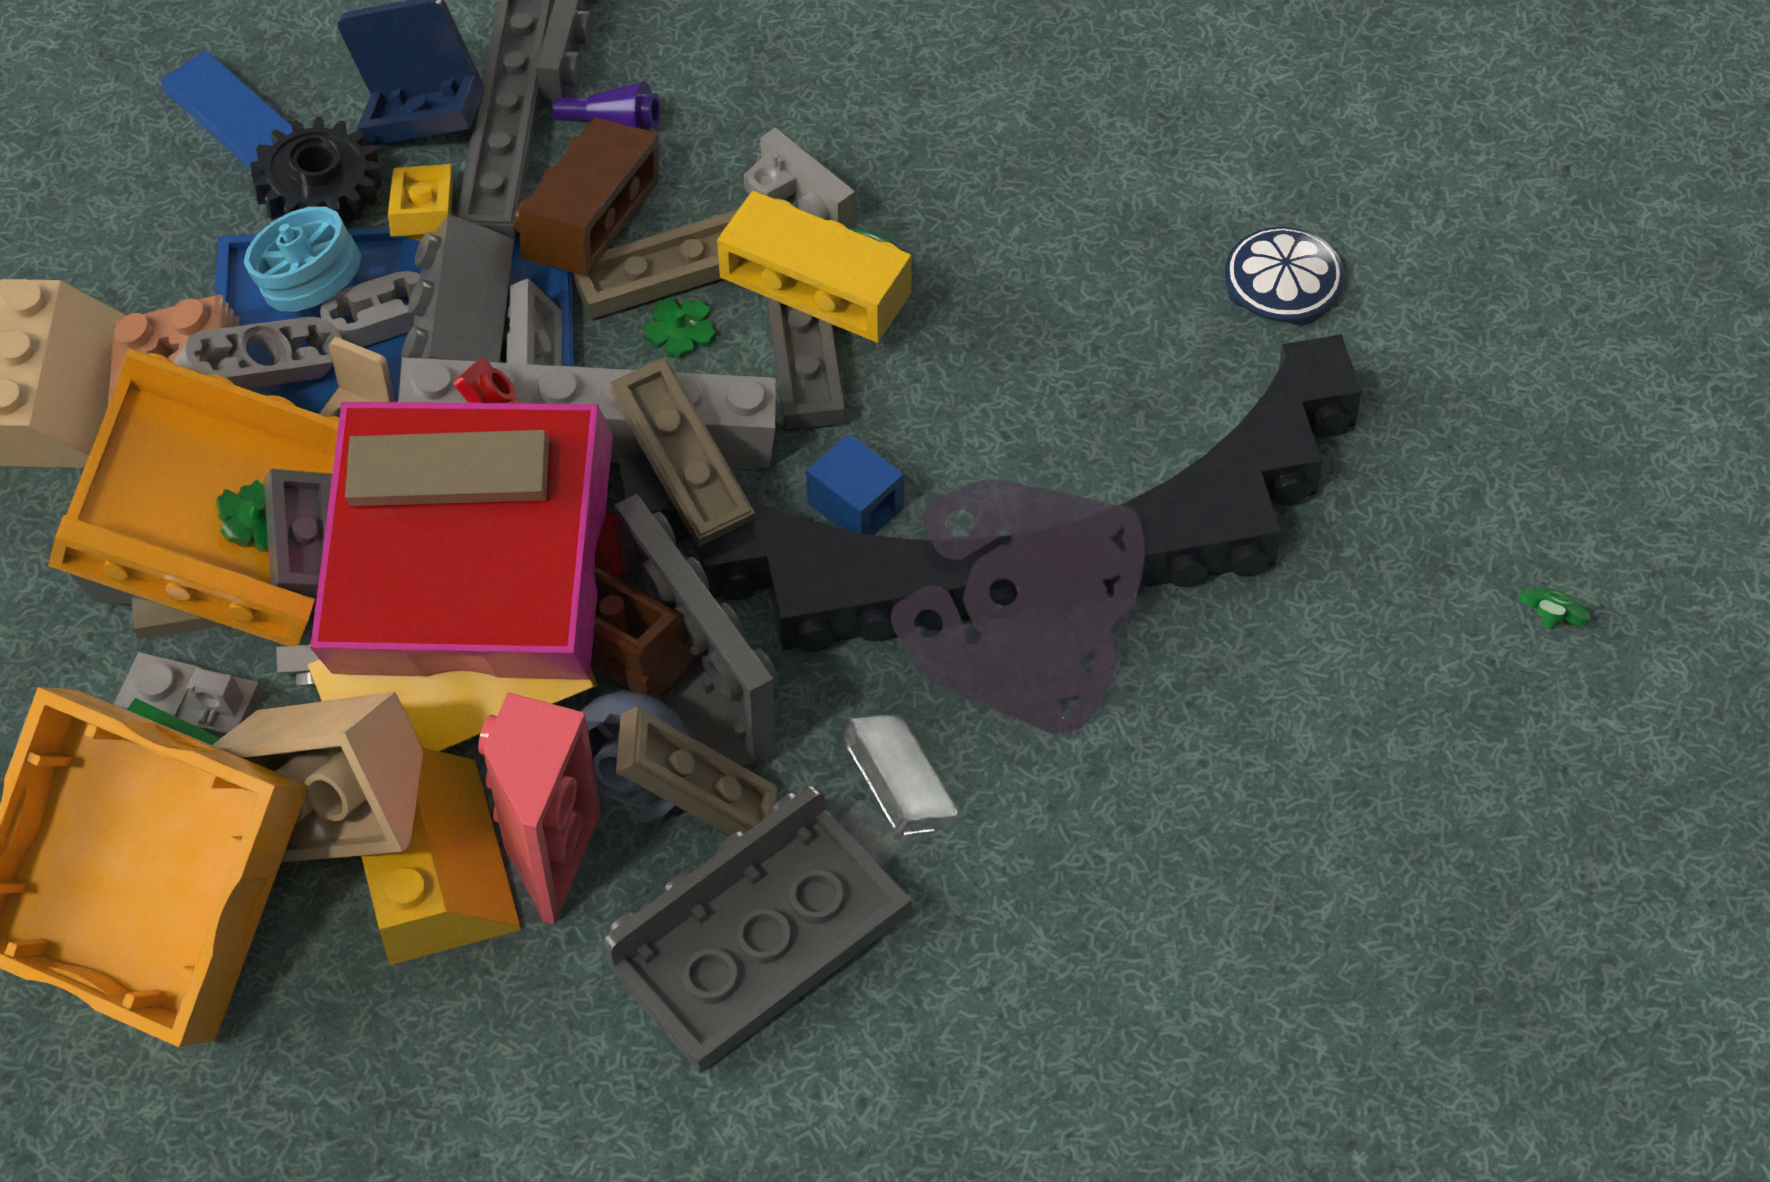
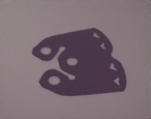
(1060, 608)

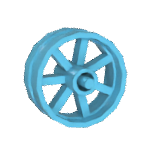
(302, 259)

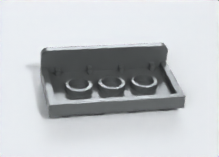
(728, 687)
(753, 927)

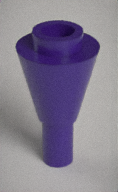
(626, 105)

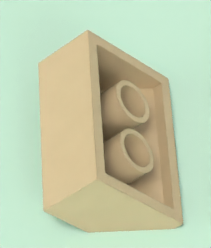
(52, 372)
(358, 769)

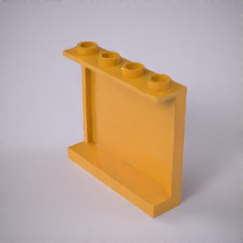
(152, 486)

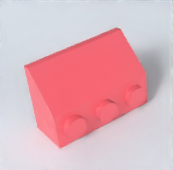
(542, 794)

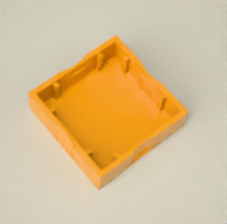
(135, 863)

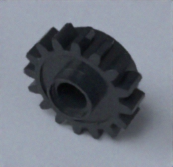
(317, 170)

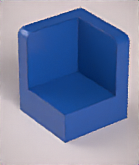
(855, 487)

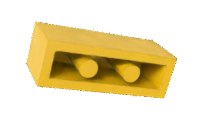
(815, 265)

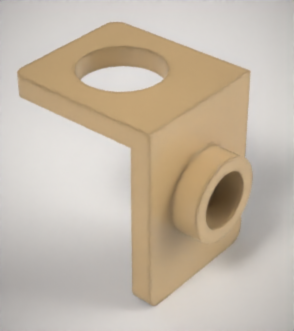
(360, 376)

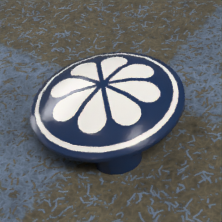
(1284, 275)

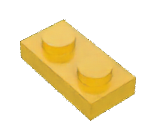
(419, 199)

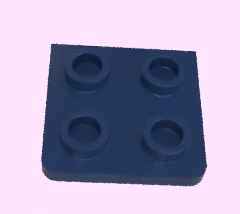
(413, 69)

